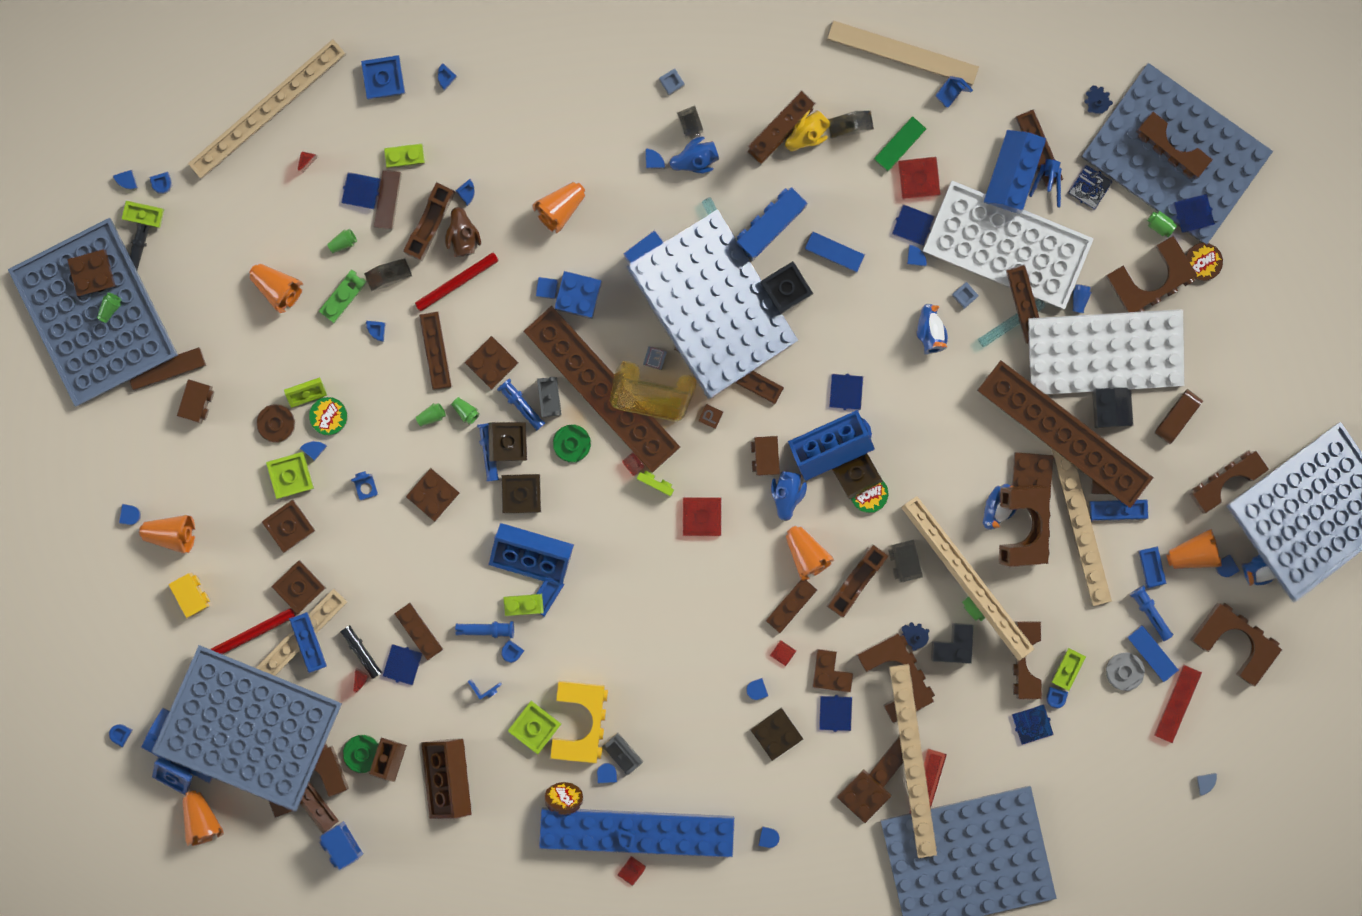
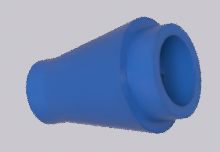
(1080, 297)

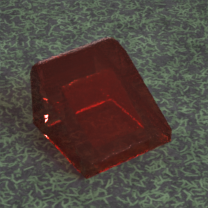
(305, 161)
(633, 464)
(783, 652)
(360, 679)
(631, 870)

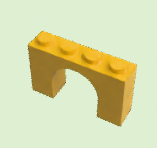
(586, 748)

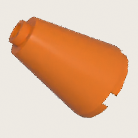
(559, 206)
(276, 286)
(170, 533)
(807, 553)
(1196, 553)
(199, 820)

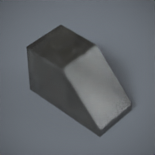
(690, 123)
(851, 124)
(387, 274)

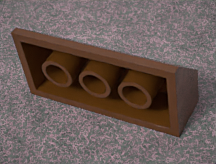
(446, 779)

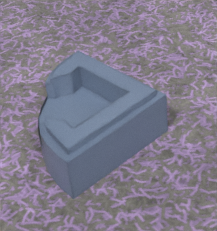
(1206, 782)

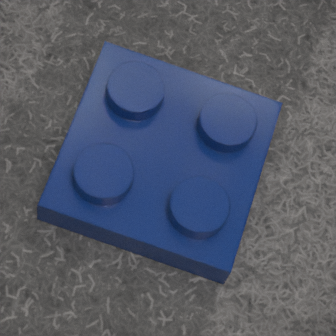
(383, 77)
(171, 775)

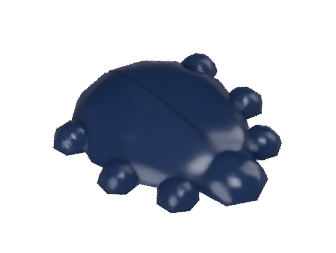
(1098, 100)
(915, 635)

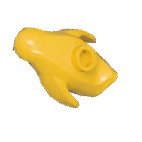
(808, 132)

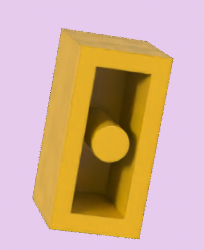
(189, 594)

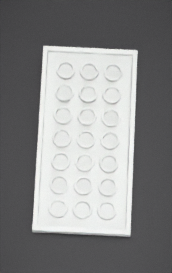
(995, 239)
(1107, 351)

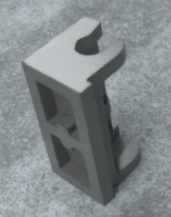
(549, 397)
(622, 754)

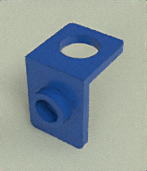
(951, 90)
(362, 478)
(489, 693)

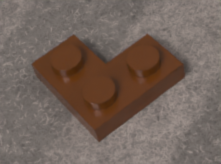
(826, 677)

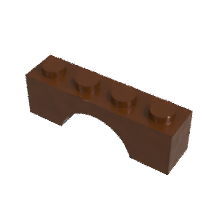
(1191, 162)
(430, 221)
(1209, 495)
(857, 580)
(1026, 684)

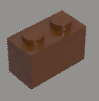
(195, 401)
(766, 455)
(387, 759)

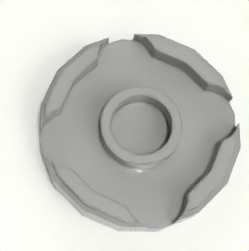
(1125, 671)

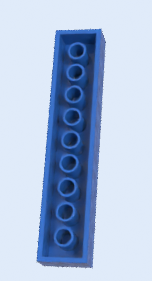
(655, 832)

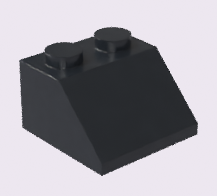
(1112, 407)

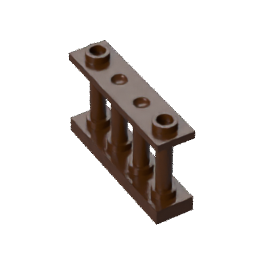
(780, 128)

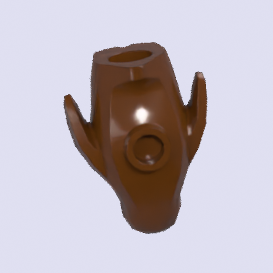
(461, 234)

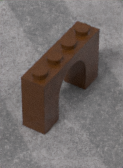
(1179, 273)
(1035, 547)
(894, 649)
(1263, 650)
(331, 774)

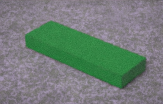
(900, 144)

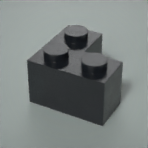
(959, 648)

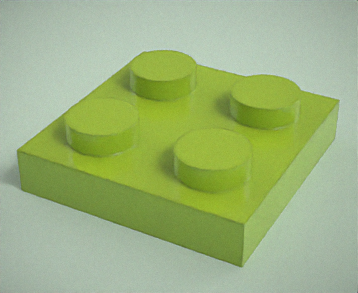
(290, 475)
(534, 727)

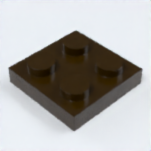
(507, 441)
(857, 475)
(521, 493)
(776, 734)

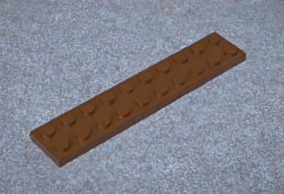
(595, 383)
(1065, 434)

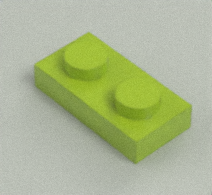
(404, 155)
(143, 214)
(305, 392)
(662, 486)
(523, 604)
(1068, 669)

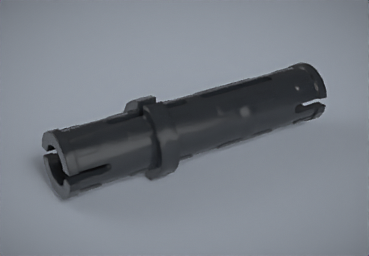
(138, 244)
(361, 652)

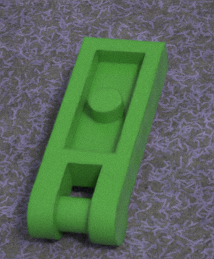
(342, 297)

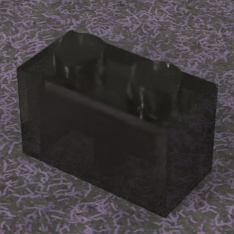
(905, 561)

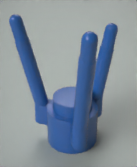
(1052, 170)

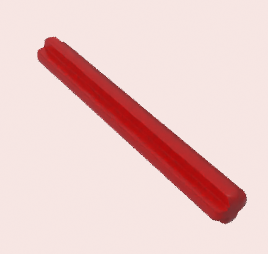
(456, 282)
(254, 631)

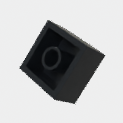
(786, 287)

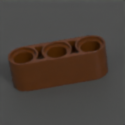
(1178, 416)

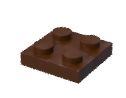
(91, 273)
(491, 362)
(1032, 469)
(432, 494)
(288, 526)
(298, 587)
(864, 796)

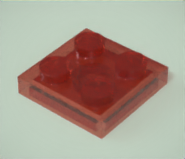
(919, 178)
(701, 516)

